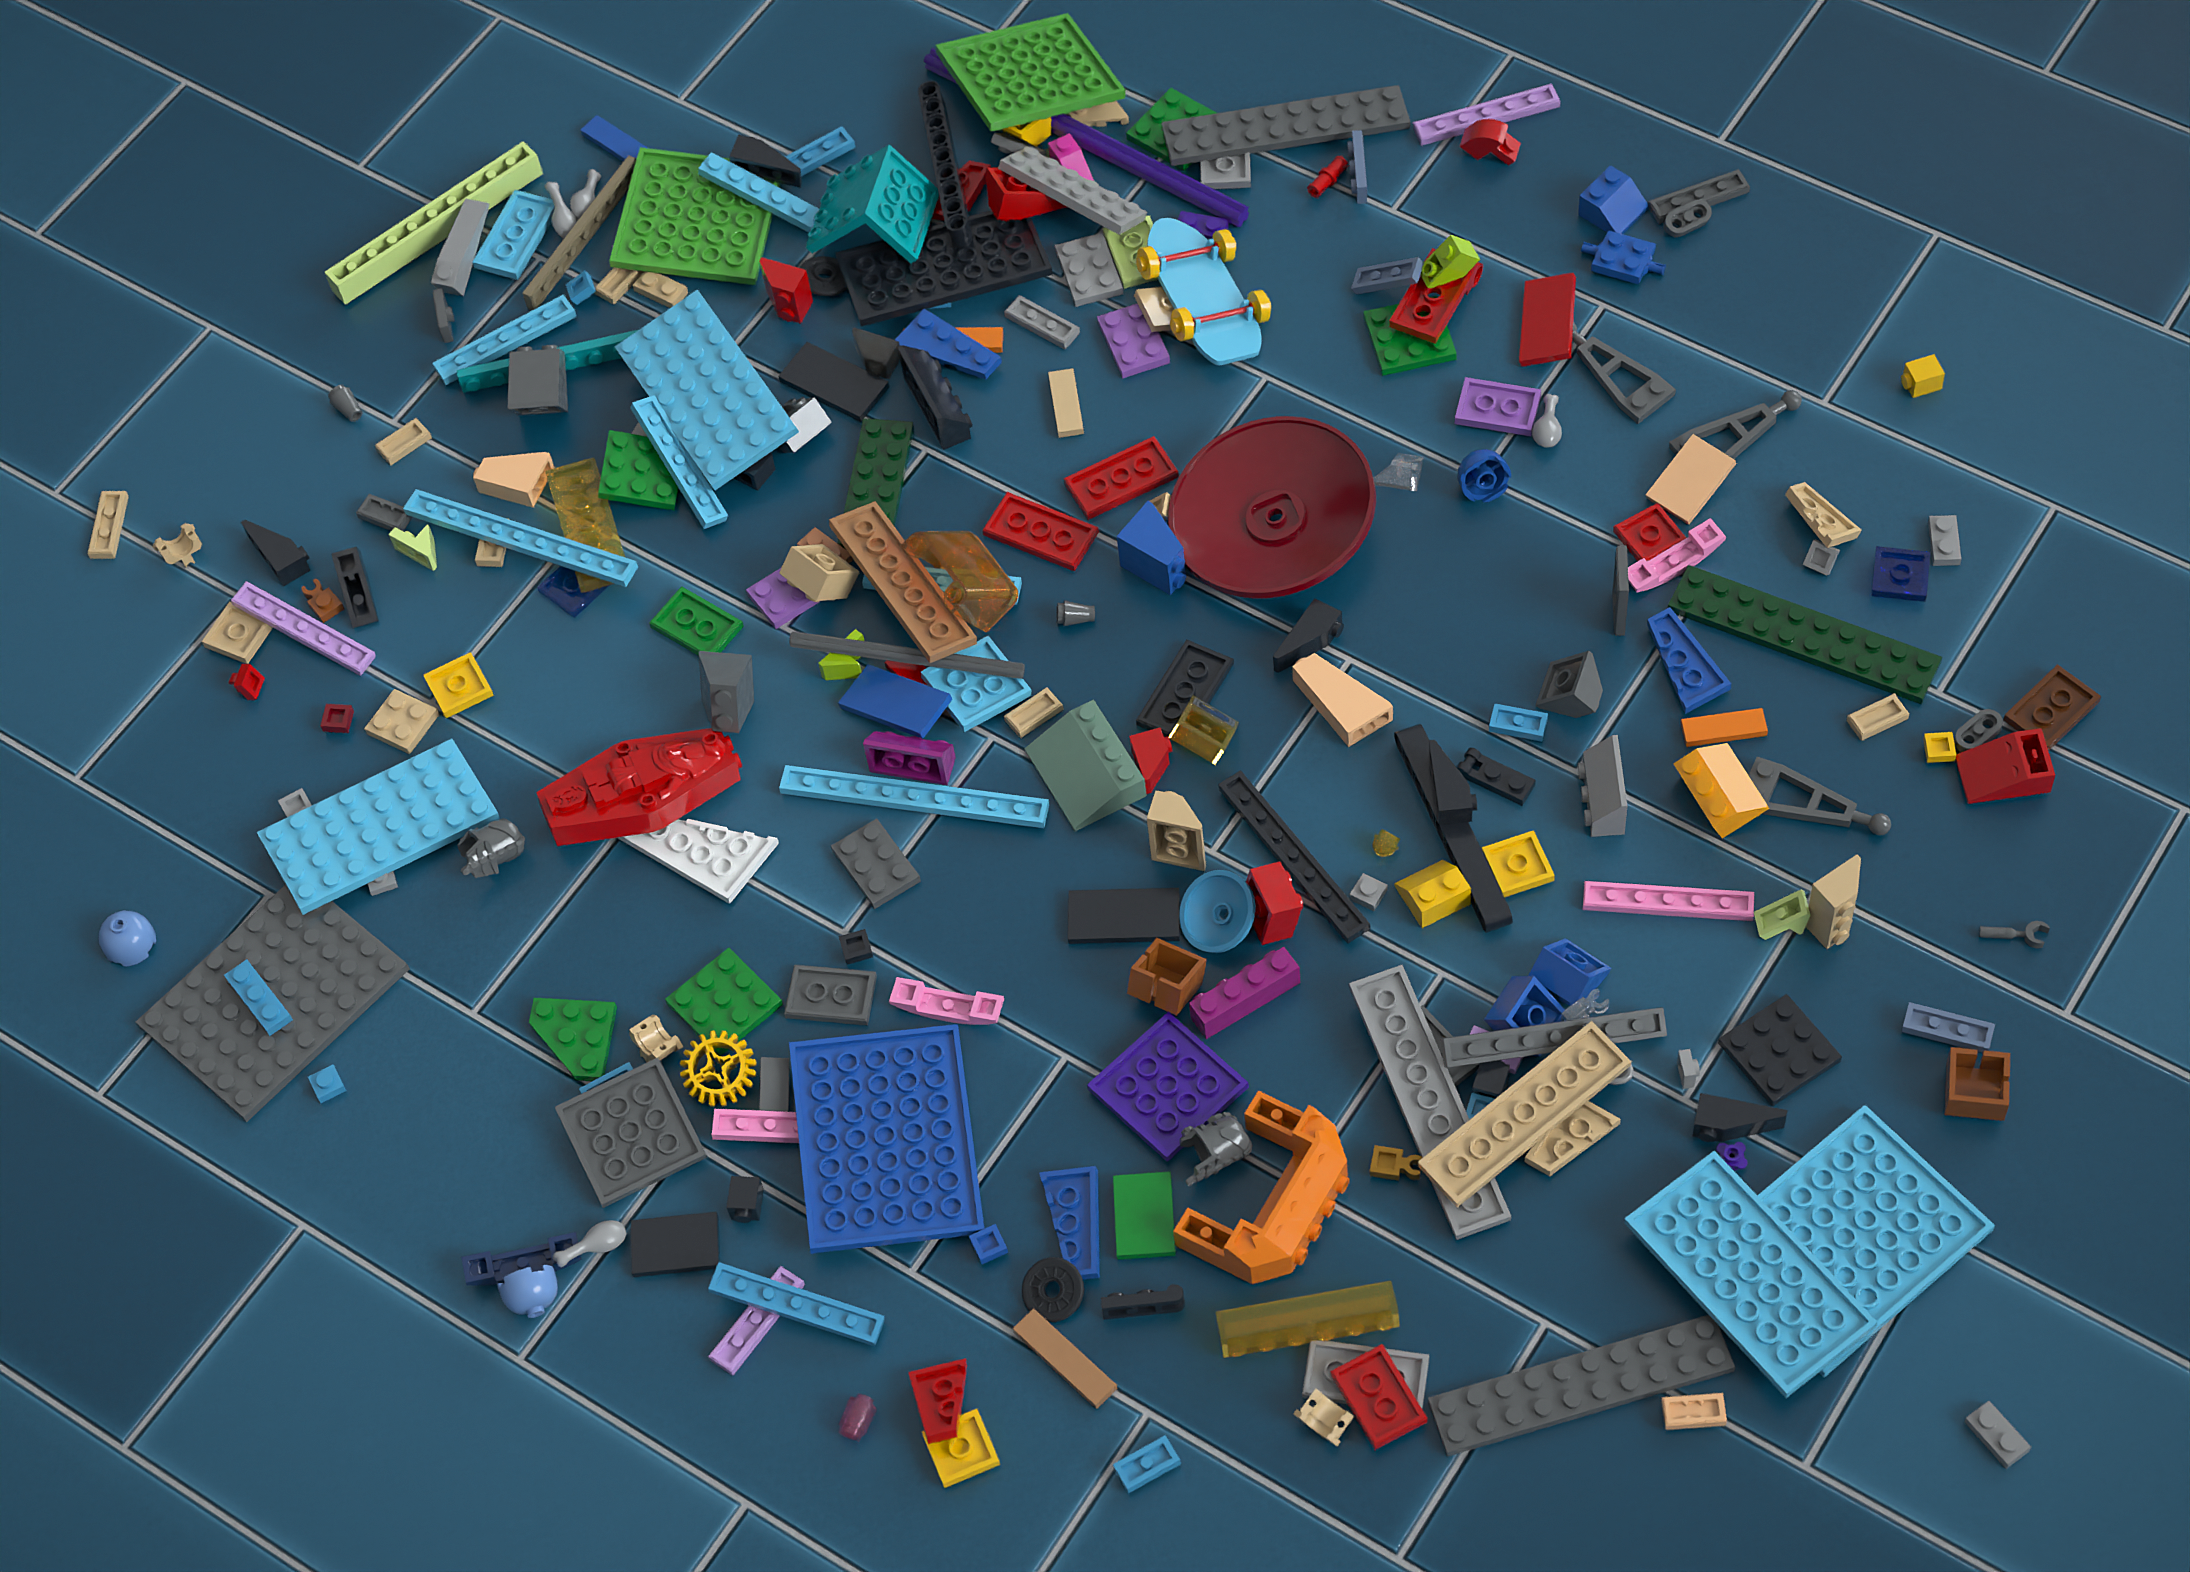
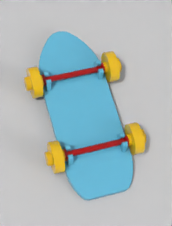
(1203, 292)

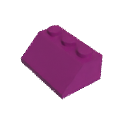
(909, 757)

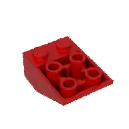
(2007, 767)

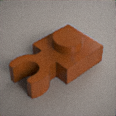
(322, 602)

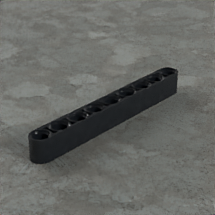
(945, 164)
(1457, 837)

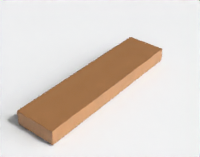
(1065, 1358)

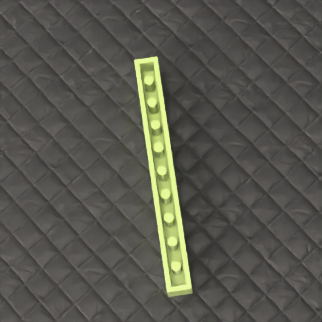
(431, 223)

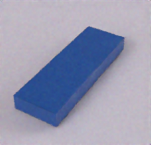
(611, 138)

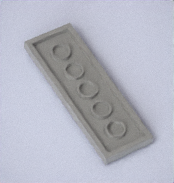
(1073, 190)

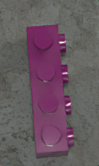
(1244, 992)

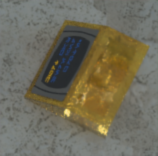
(1204, 730)

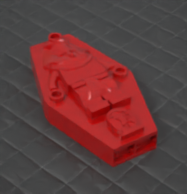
(639, 786)

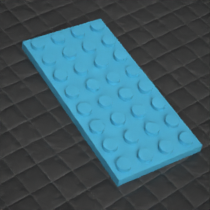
(707, 389)
(377, 826)
(1750, 1273)

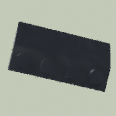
(934, 396)

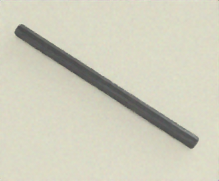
(905, 655)

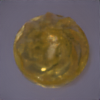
(1385, 843)

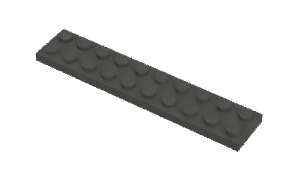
(1285, 125)
(1580, 1385)

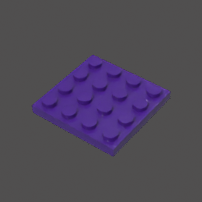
(1166, 1085)

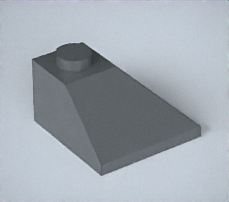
(1571, 686)

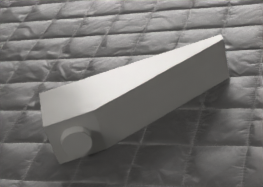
(460, 248)

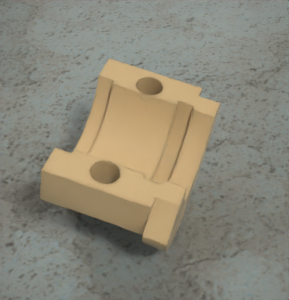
(181, 547)
(653, 1039)
(1324, 1417)

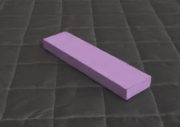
(749, 1330)

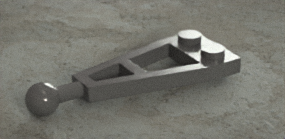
(1643, 400)
(1789, 401)
(1765, 778)

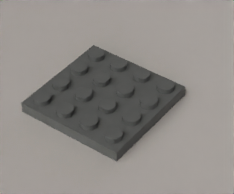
(630, 1132)

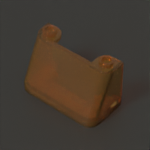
(979, 588)

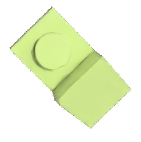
(417, 548)
(1785, 914)

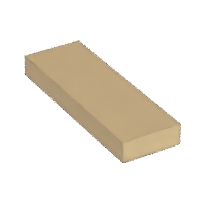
(1066, 403)
(108, 525)

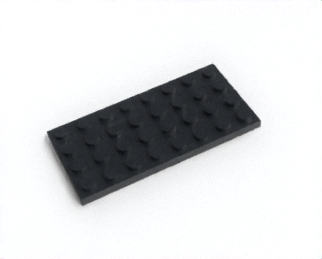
(889, 286)

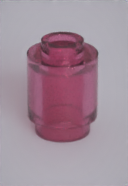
(857, 1417)

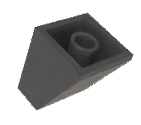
(537, 381)
(726, 689)

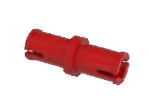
(1327, 176)

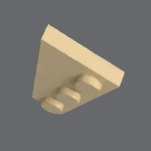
(1821, 516)
(1571, 1138)

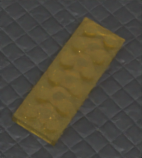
(583, 514)

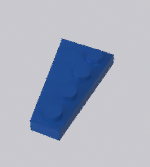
(949, 345)
(1687, 663)

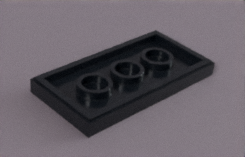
(833, 381)
(1193, 672)
(1123, 915)

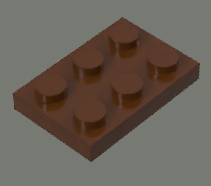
(2053, 705)

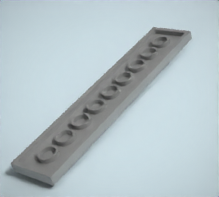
(1422, 1085)

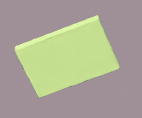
(1124, 251)

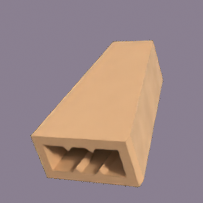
(1341, 700)

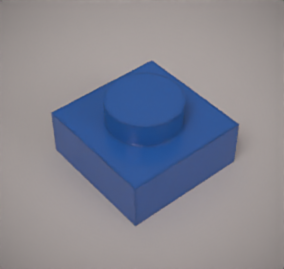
(988, 1244)

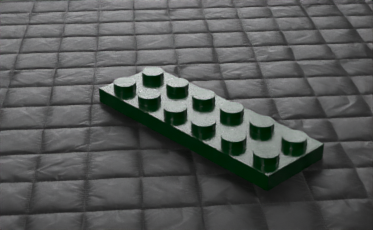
(880, 466)

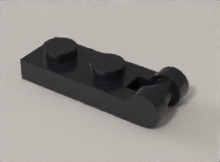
(1496, 777)
(1143, 1303)

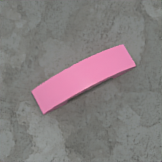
(1675, 560)
(946, 1005)

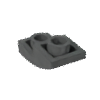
(774, 1084)

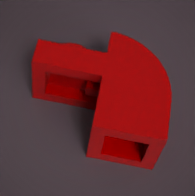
(1487, 137)

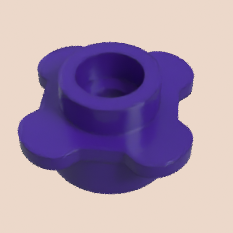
(1737, 1150)

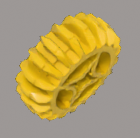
(730, 1062)

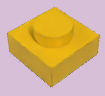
(1939, 747)

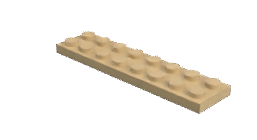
(1524, 1114)

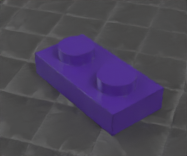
(1204, 224)

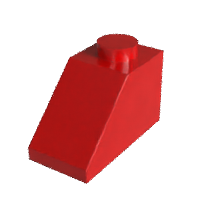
(1151, 755)

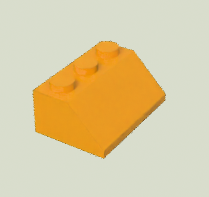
(1721, 787)

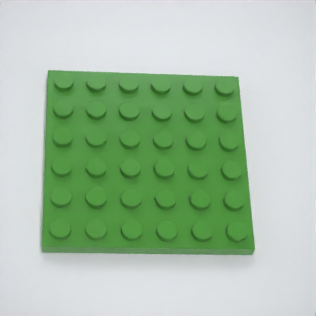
(1030, 72)
(687, 223)

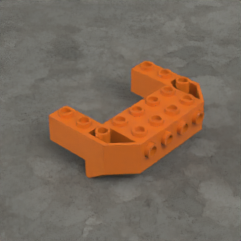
(1292, 1210)

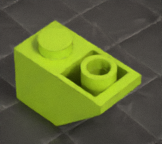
(1449, 262)

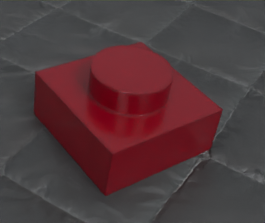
(337, 718)

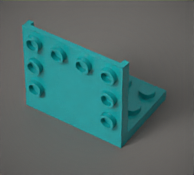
(884, 195)

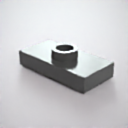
(444, 315)
(383, 513)

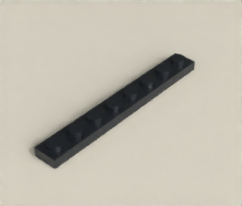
(1294, 857)

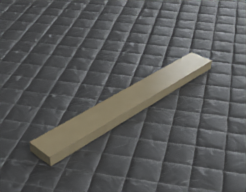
(579, 235)

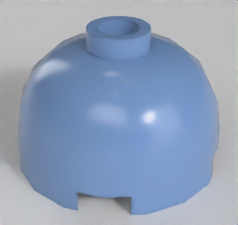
(126, 937)
(529, 1291)

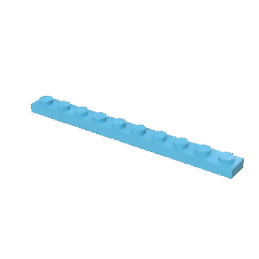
(521, 538)
(914, 796)

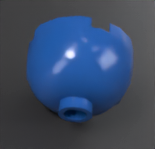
(1483, 475)

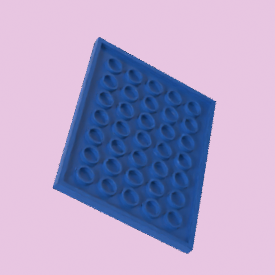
(885, 1138)

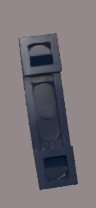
(485, 1269)

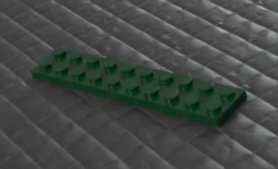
(1805, 634)

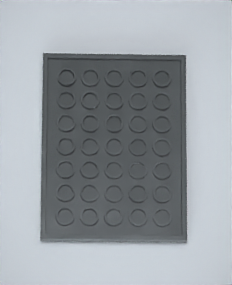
(317, 967)

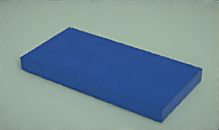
(895, 701)

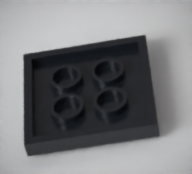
(1779, 1050)

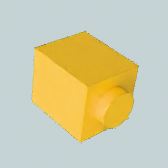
(1923, 376)

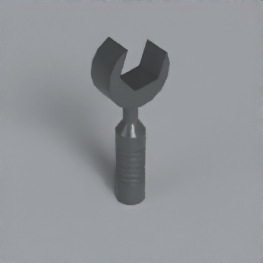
(2009, 933)

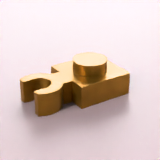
(1390, 1162)

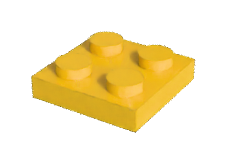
(458, 685)
(1518, 863)
(966, 1454)

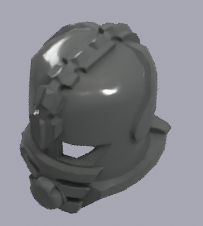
(490, 847)
(1216, 1144)

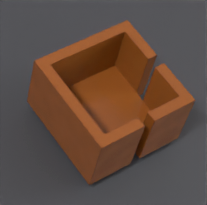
(1166, 976)
(1977, 1091)

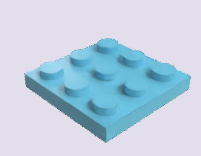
(977, 694)

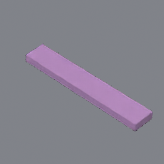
(1500, 109)
(303, 628)

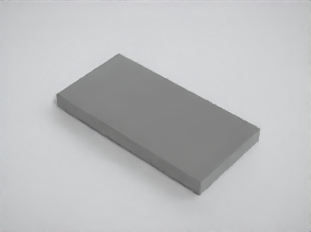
(1328, 1355)

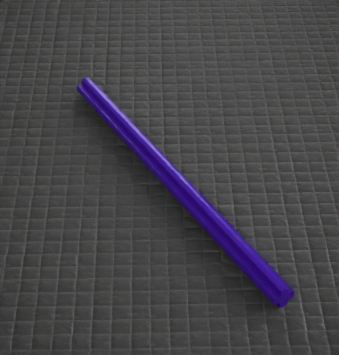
(1132, 160)

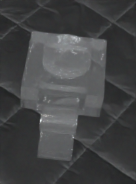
(1585, 1006)

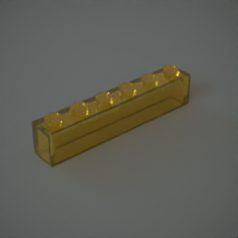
(1307, 1319)

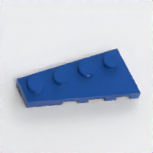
(1075, 1214)

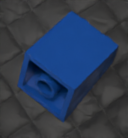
(1152, 550)

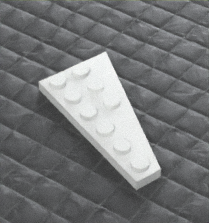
(706, 854)

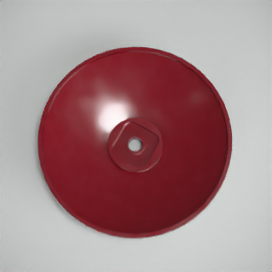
(1263, 470)

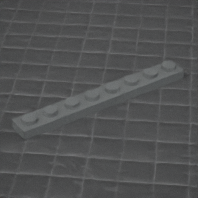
(1549, 1037)

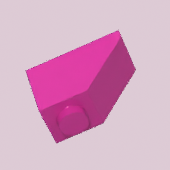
(1069, 155)

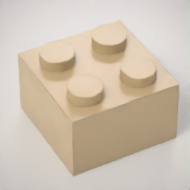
(818, 572)

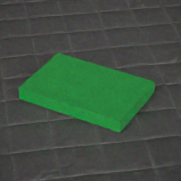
(695, 623)
(1144, 1215)

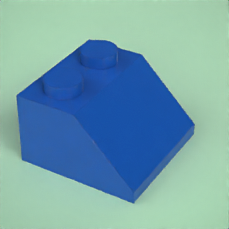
(1612, 202)
(1568, 971)
(1523, 1004)

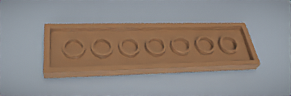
(902, 582)

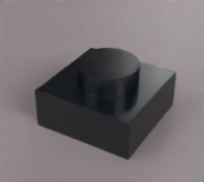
(856, 946)

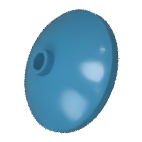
(1205, 907)

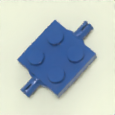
(1623, 257)

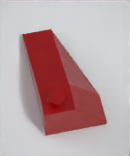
(1015, 199)

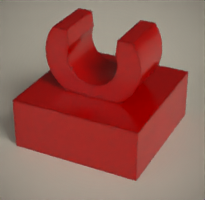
(247, 681)

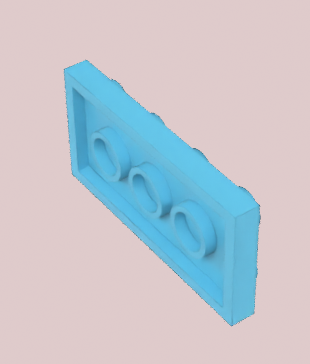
(515, 235)

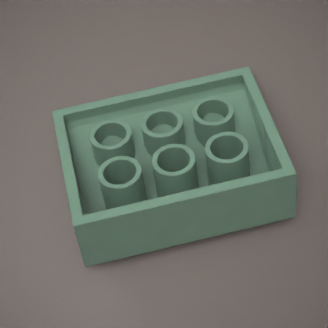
(1086, 766)

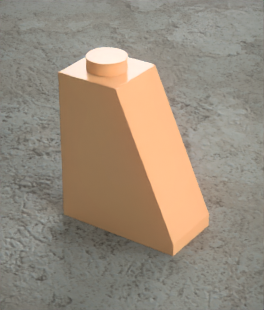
(514, 477)

